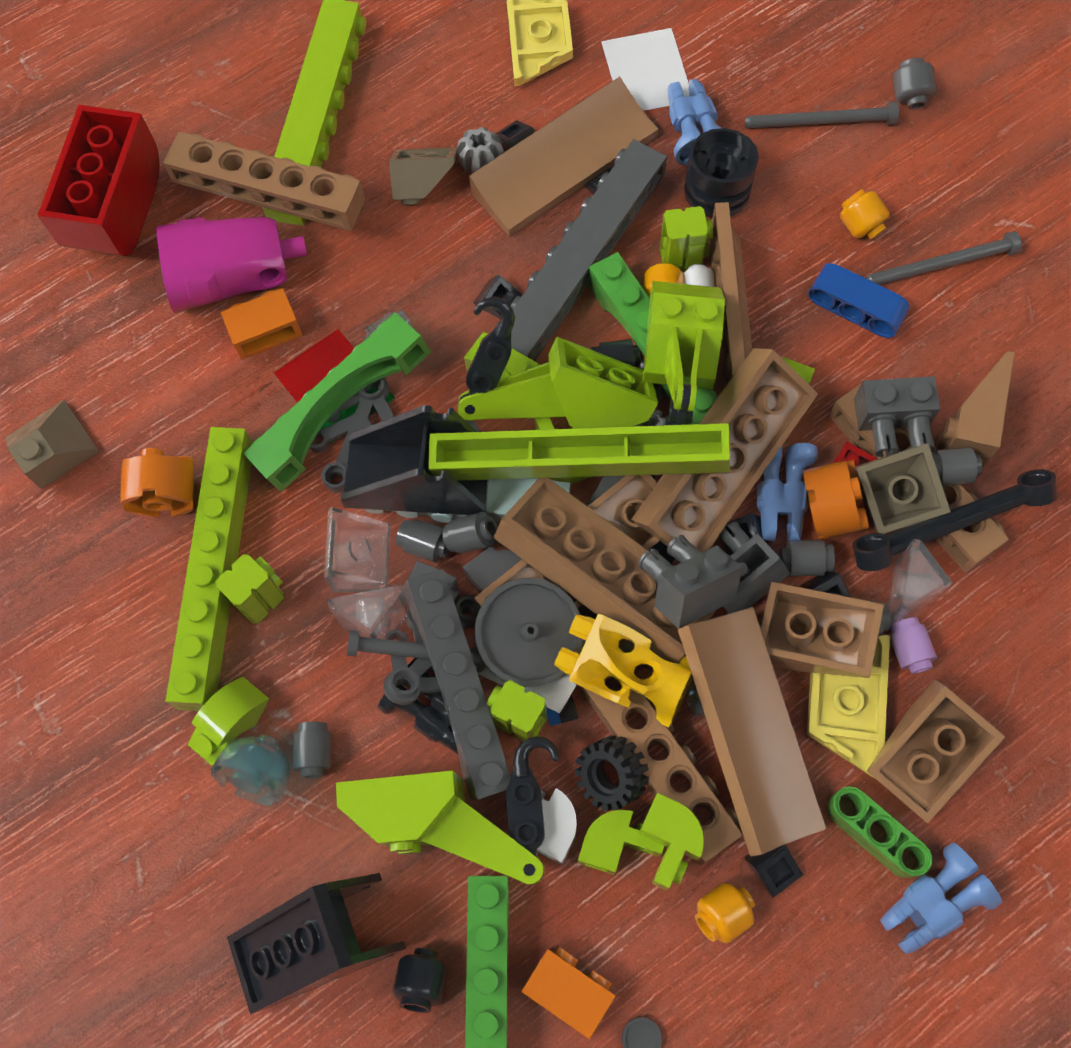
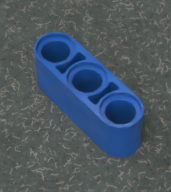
(859, 300)

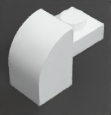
(559, 826)

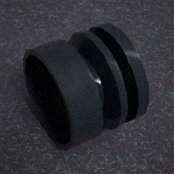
(720, 170)

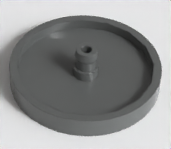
(524, 630)

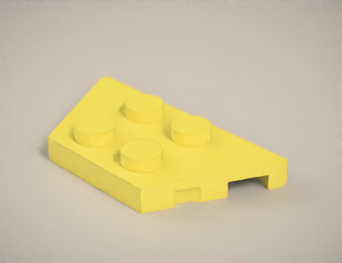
(538, 37)
(851, 711)

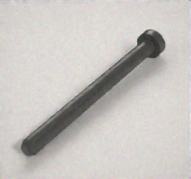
(889, 113)
(1010, 244)
(392, 647)

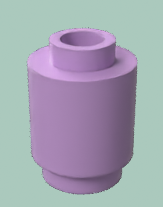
(912, 645)

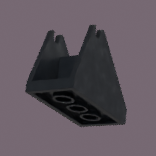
(392, 470)
(302, 945)

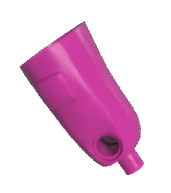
(222, 259)

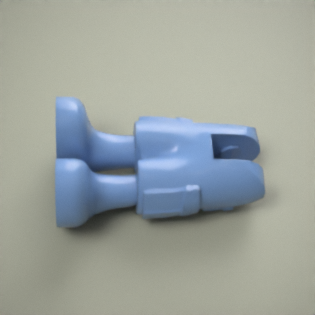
(689, 114)
(789, 498)
(930, 910)

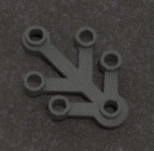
(350, 425)
(413, 676)

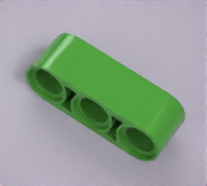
(897, 836)

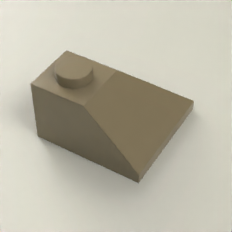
(418, 171)
(51, 445)
(902, 489)

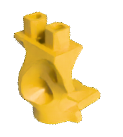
(604, 658)

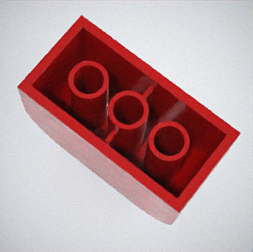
(102, 182)

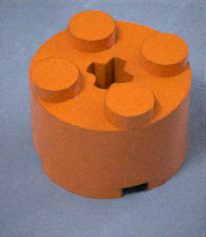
(157, 484)
(835, 499)

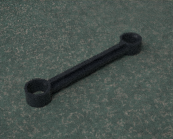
(1033, 488)

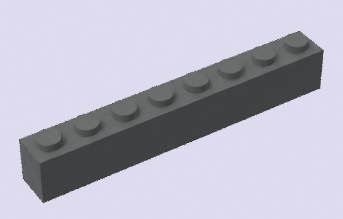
(584, 242)

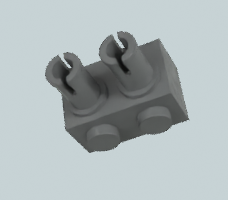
(894, 405)
(758, 564)
(696, 584)

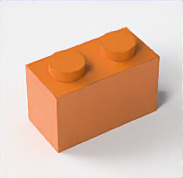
(261, 323)
(568, 992)

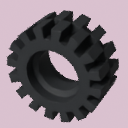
(627, 766)

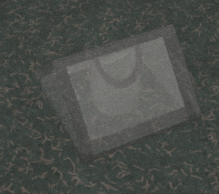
(356, 552)
(915, 582)
(371, 611)

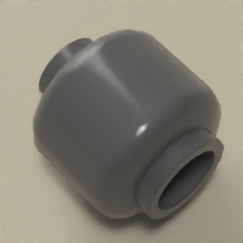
(914, 83)

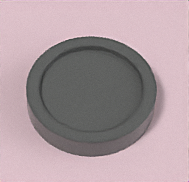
(641, 1034)

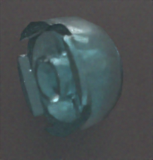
(255, 768)

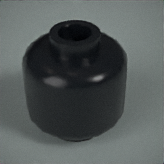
(420, 981)

